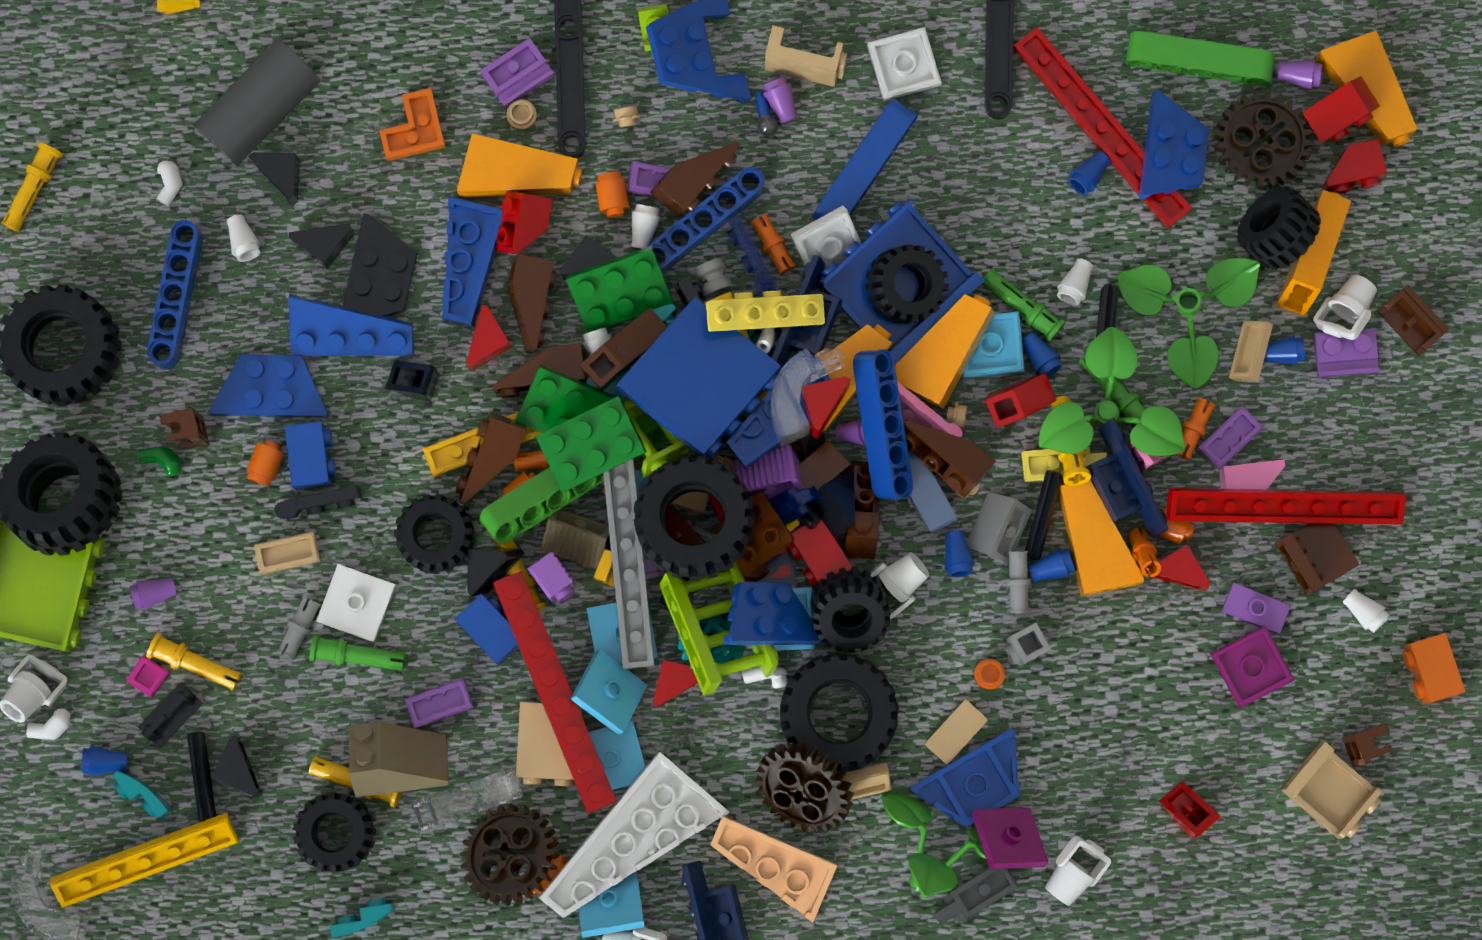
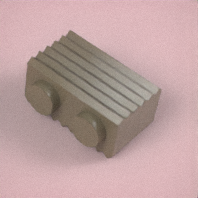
(576, 538)

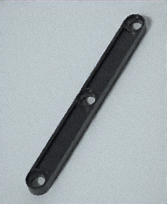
(999, 55)
(570, 76)

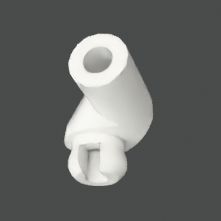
(172, 182)
(766, 339)
(756, 674)
(52, 728)

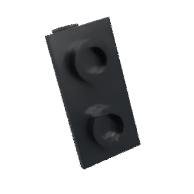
(170, 715)

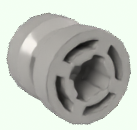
(713, 278)

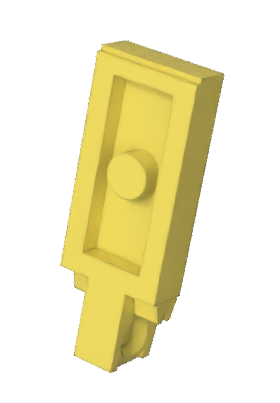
(1037, 462)

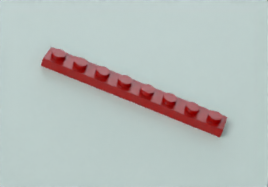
(1095, 121)
(1285, 506)
(554, 692)

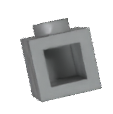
(1027, 645)

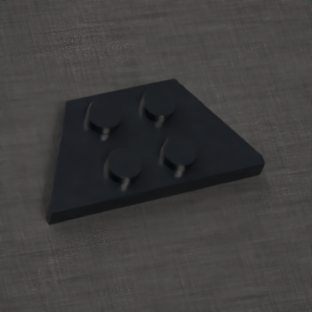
(379, 271)

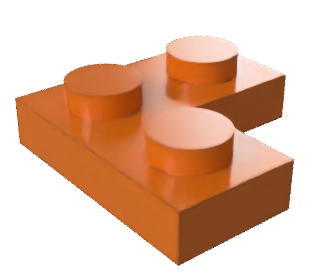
(420, 133)

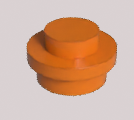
(989, 674)

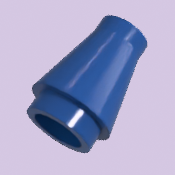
(1088, 174)
(1286, 351)
(1041, 355)
(957, 555)
(1053, 566)
(103, 761)

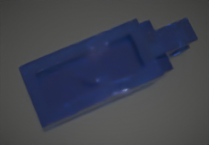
(752, 259)
(792, 503)

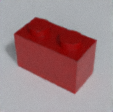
(1341, 109)
(818, 552)

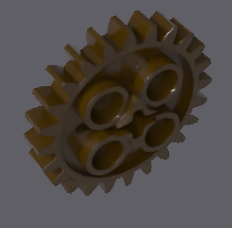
(1281, 160)
(804, 787)
(506, 882)

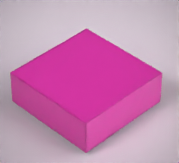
(147, 676)

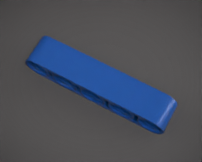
(868, 159)
(711, 208)
(170, 281)
(882, 424)

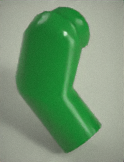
(163, 457)

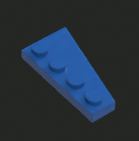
(468, 258)
(337, 331)
(756, 434)

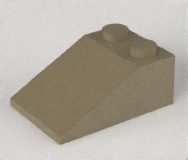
(395, 759)

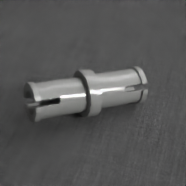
(1018, 581)
(298, 628)

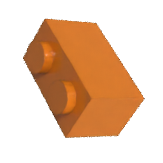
(1433, 669)

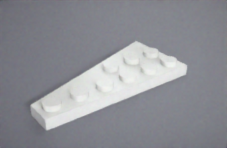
(644, 824)

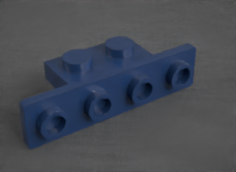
(812, 336)
(1122, 483)
(715, 911)

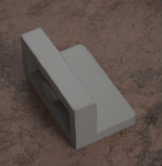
(998, 527)

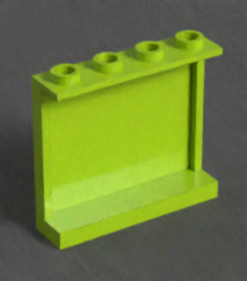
(44, 593)

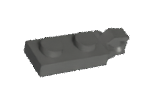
(976, 894)

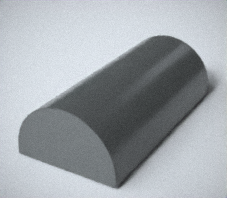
(257, 102)

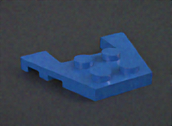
(684, 52)

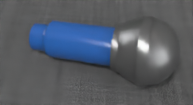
(767, 124)

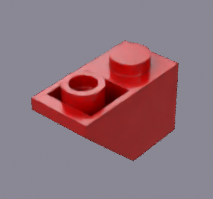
(1357, 165)
(522, 221)
(1020, 399)

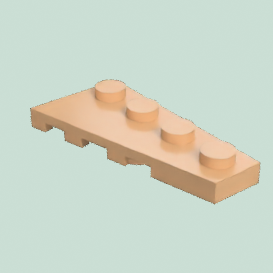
(778, 865)

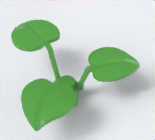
(1146, 289)
(1069, 430)
(927, 872)

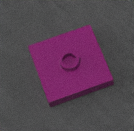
(1252, 666)
(1010, 838)

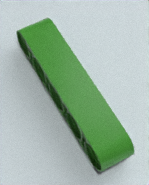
(1201, 57)

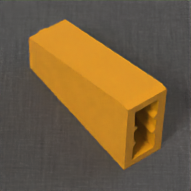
(1367, 58)
(503, 166)
(1309, 271)
(863, 340)
(943, 353)
(1095, 543)

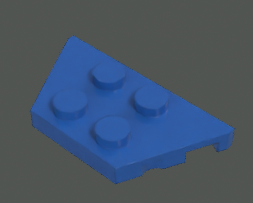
(1173, 149)
(269, 388)
(768, 616)
(975, 781)

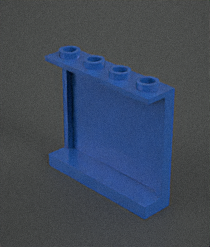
(902, 228)
(699, 380)

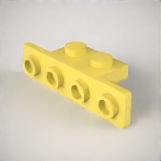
(764, 312)

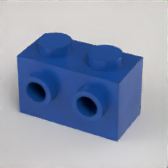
(309, 455)
(488, 628)

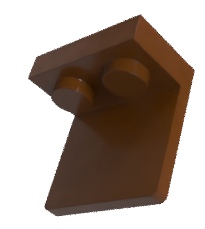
(768, 539)
(1316, 555)

